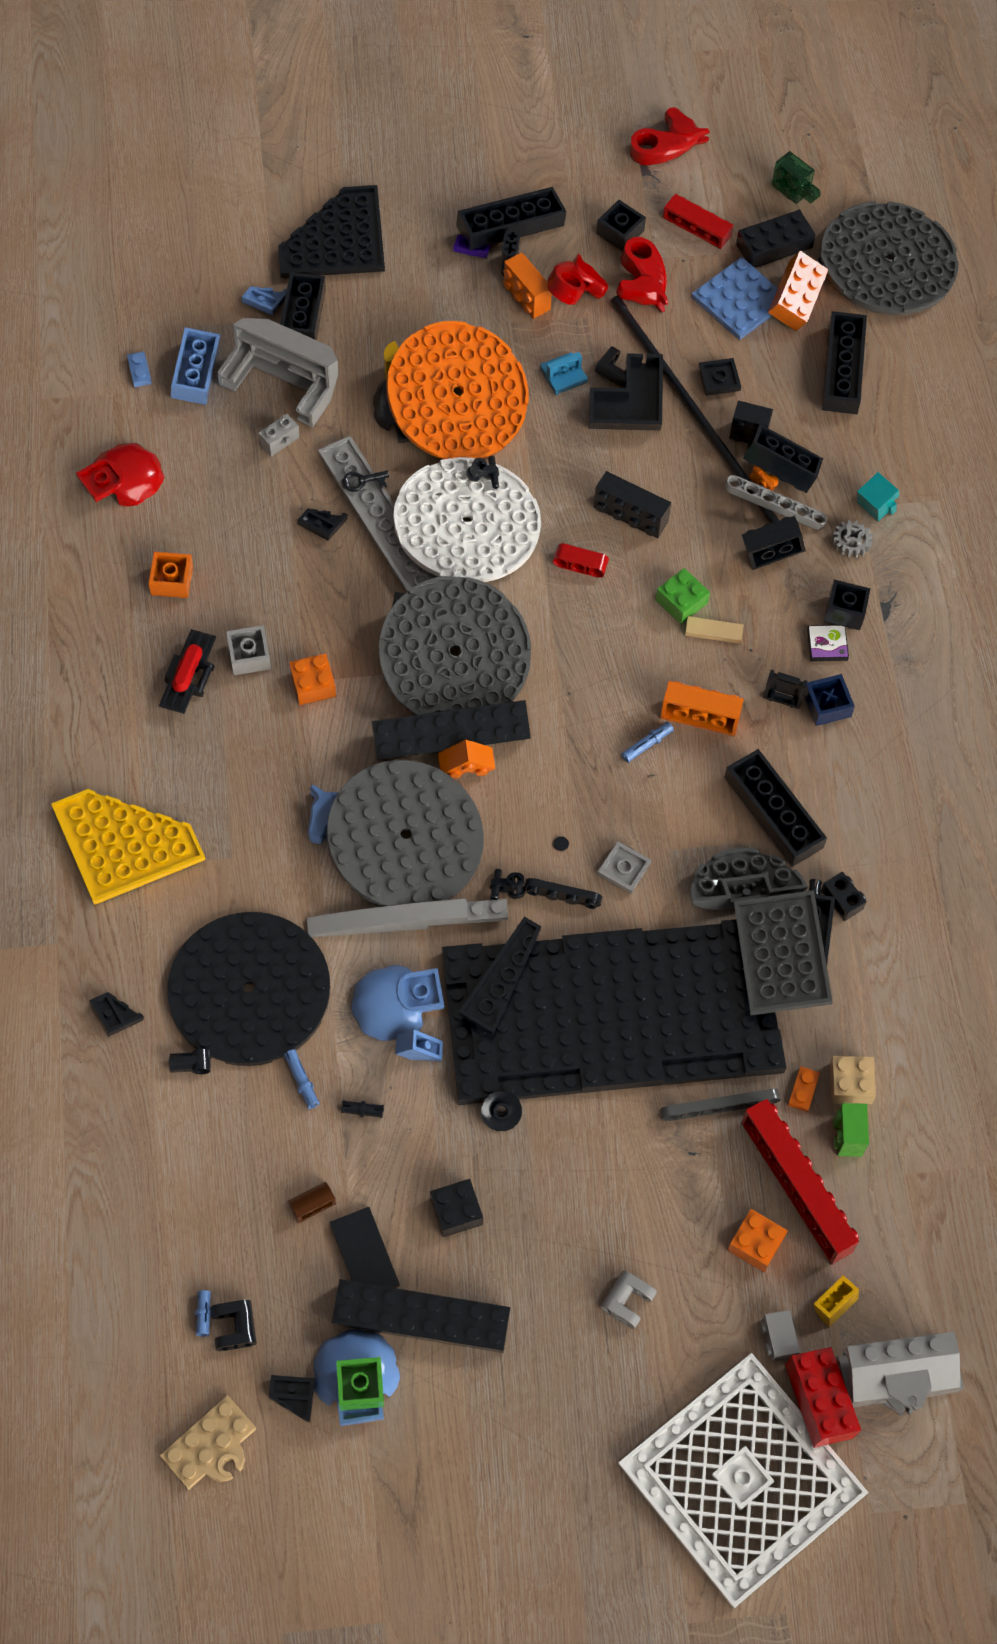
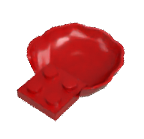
(125, 471)

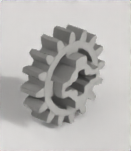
(852, 538)

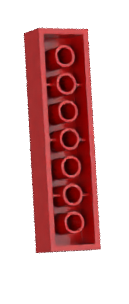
(800, 1181)

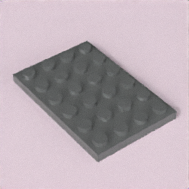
(782, 953)

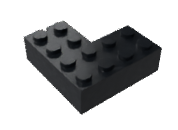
(637, 404)

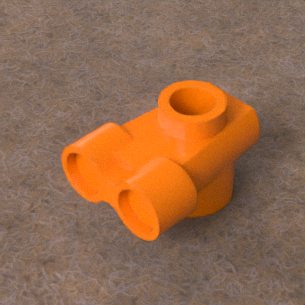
(763, 479)

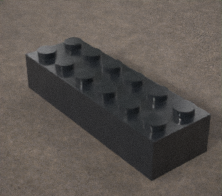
(525, 213)
(844, 363)
(775, 807)

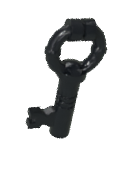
(380, 476)

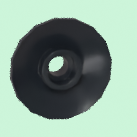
(501, 1120)

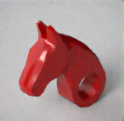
(667, 144)
(649, 272)
(573, 278)

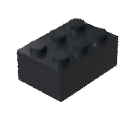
(773, 542)

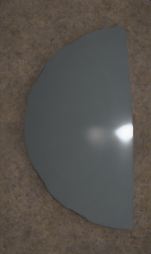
(742, 876)

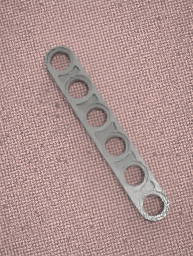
(776, 500)

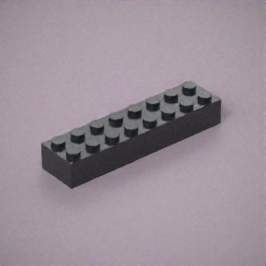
(447, 728)
(421, 1316)

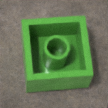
(682, 596)
(851, 1129)
(360, 1383)

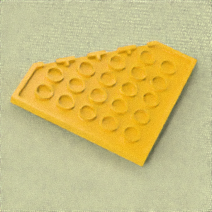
(123, 843)

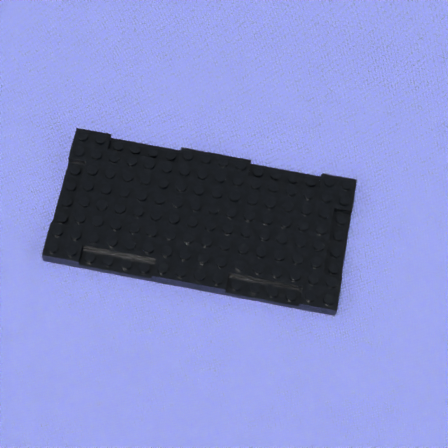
(612, 1015)

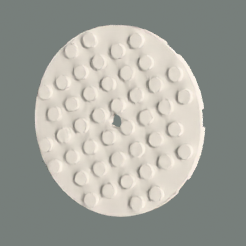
(432, 526)

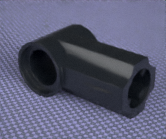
(196, 1062)

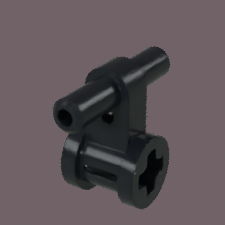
(481, 467)
(507, 885)

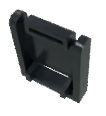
(785, 684)

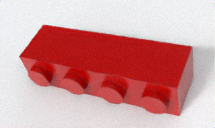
(698, 221)

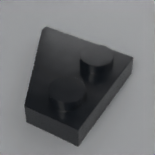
(293, 1394)

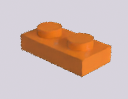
(804, 1089)

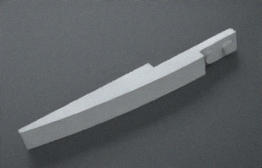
(407, 917)

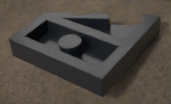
(321, 522)
(114, 1014)

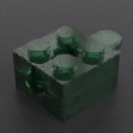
(795, 179)

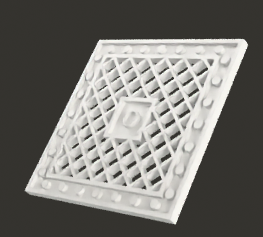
(742, 1480)

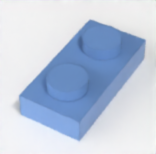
(139, 369)

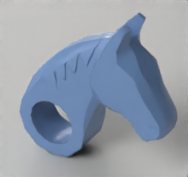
(319, 814)

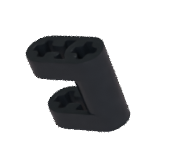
(510, 246)
(607, 369)
(243, 1322)

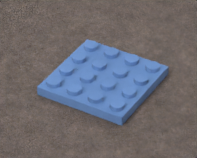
(737, 298)

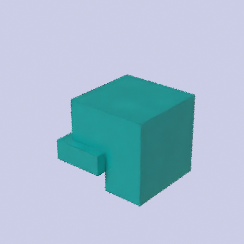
(878, 497)

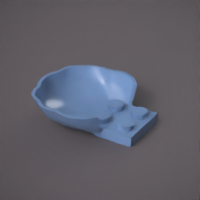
(393, 1000)
(348, 1346)

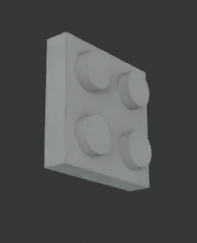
(624, 867)

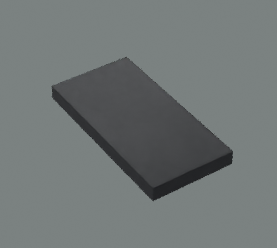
(364, 1249)

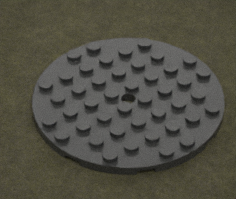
(921, 252)
(446, 615)
(412, 798)

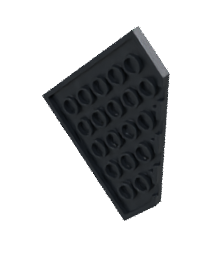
(338, 238)

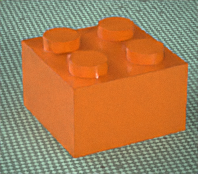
(171, 574)
(312, 679)
(757, 1240)

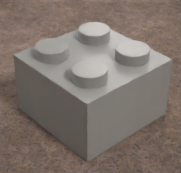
(248, 650)

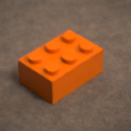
(527, 285)

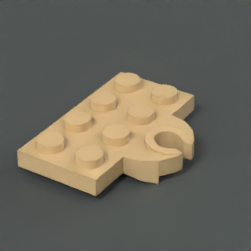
(210, 1445)

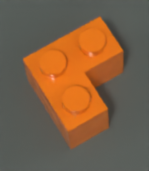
(467, 757)

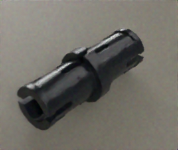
(362, 1109)

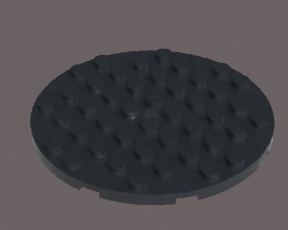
(254, 1025)

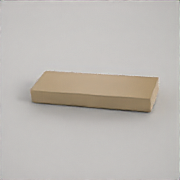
(714, 630)

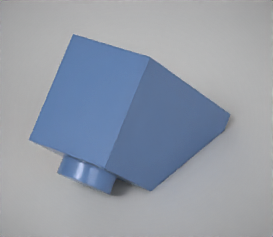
(418, 1046)

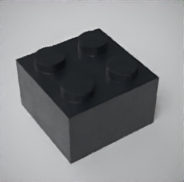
(620, 224)
(747, 419)
(847, 604)
(456, 1208)

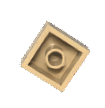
(852, 1079)

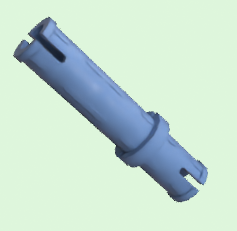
(653, 737)
(299, 1074)

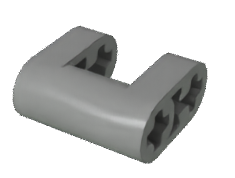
(619, 1294)

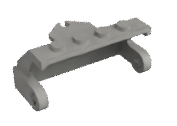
(902, 1371)

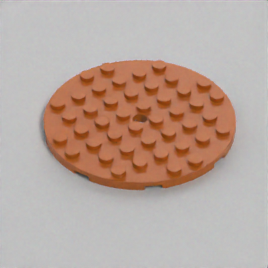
(462, 357)

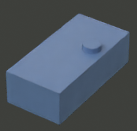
(195, 366)

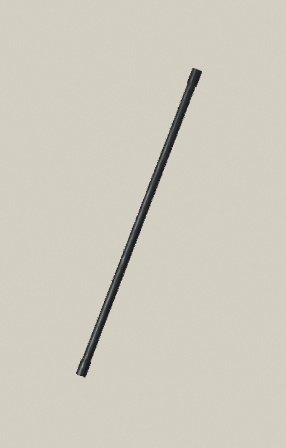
(622, 309)

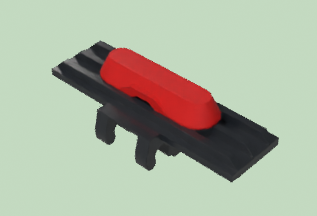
(181, 671)

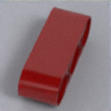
(580, 560)

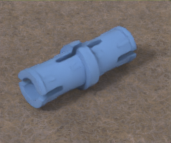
(203, 1313)

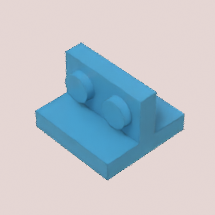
(564, 372)

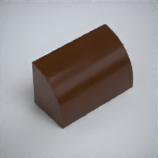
(312, 1202)

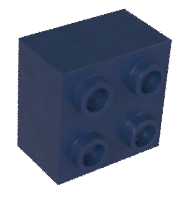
(828, 700)

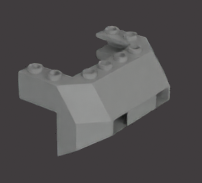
(285, 356)

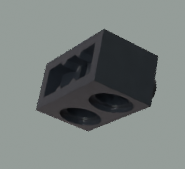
(848, 893)

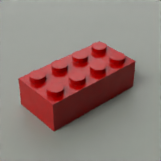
(822, 1397)

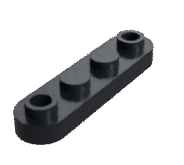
(562, 892)

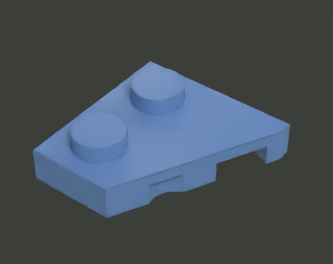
(264, 299)

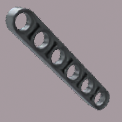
(718, 1105)

